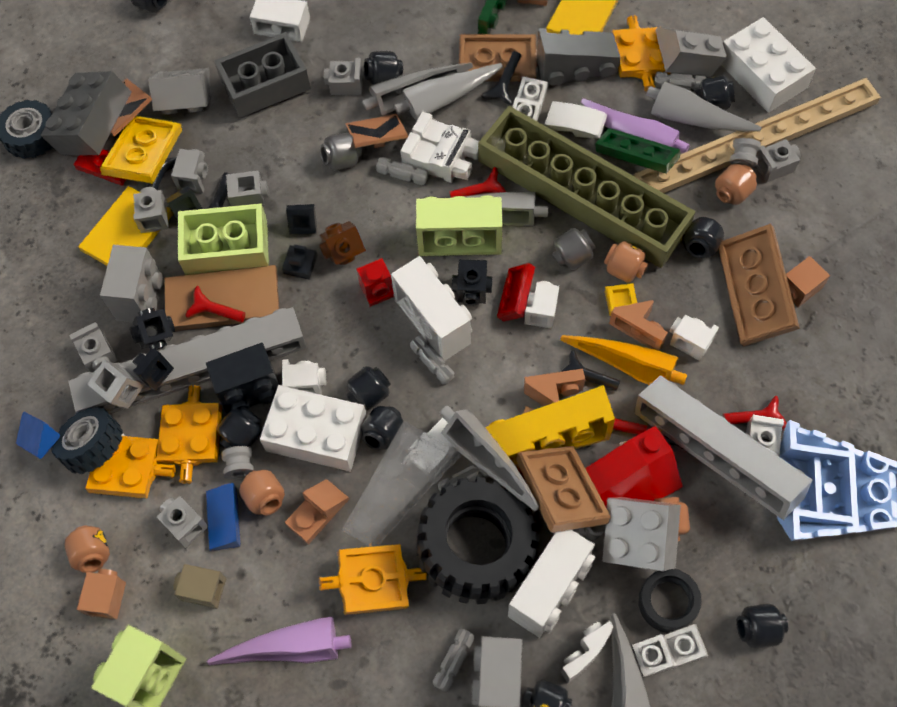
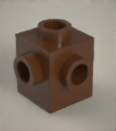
(341, 243)

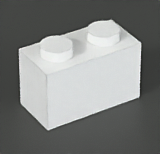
(280, 16)

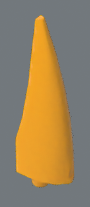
(635, 360)

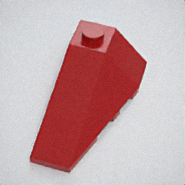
(637, 469)

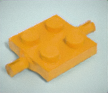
(639, 52)
(189, 434)
(129, 469)
(372, 579)

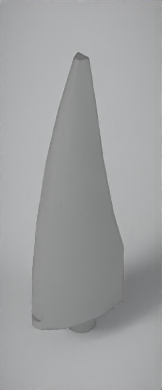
(391, 91)
(439, 92)
(687, 108)
(518, 208)
(481, 448)
(627, 679)

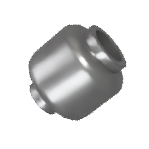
(339, 151)
(573, 249)

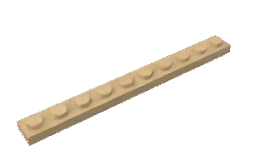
(782, 126)

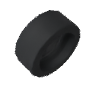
(689, 586)

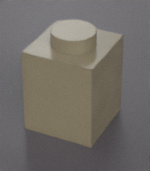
(199, 586)

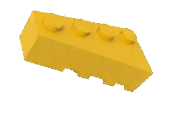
(569, 422)

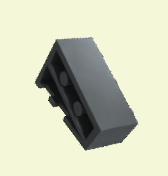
(575, 57)

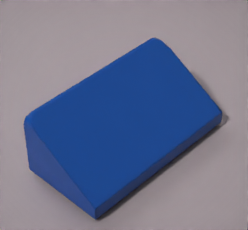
(35, 435)
(223, 517)

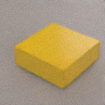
(619, 296)

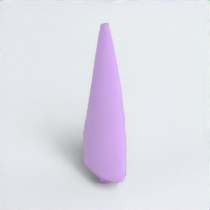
(640, 127)
(297, 643)

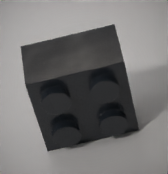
(243, 378)

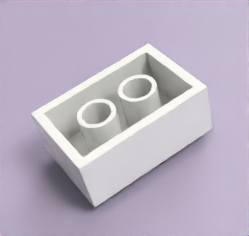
(766, 64)
(432, 308)
(313, 428)
(552, 582)

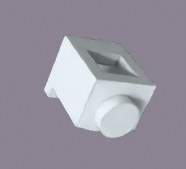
(542, 305)
(692, 336)
(303, 376)
(766, 428)

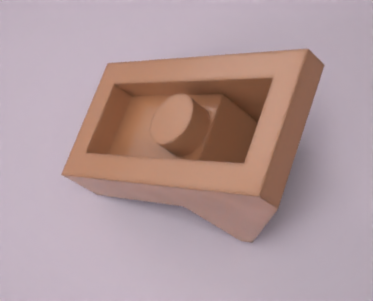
(633, 322)
(546, 387)
(319, 507)

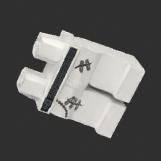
(439, 149)

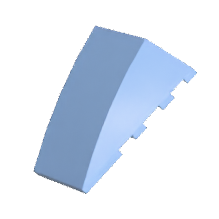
(848, 490)

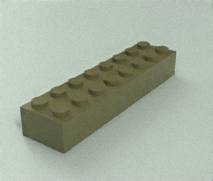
(585, 185)

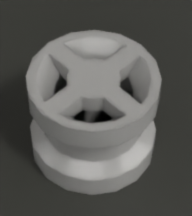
(745, 152)
(237, 462)

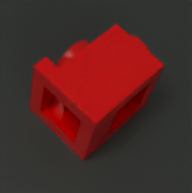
(375, 282)

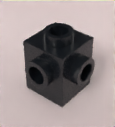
(472, 282)
(159, 321)

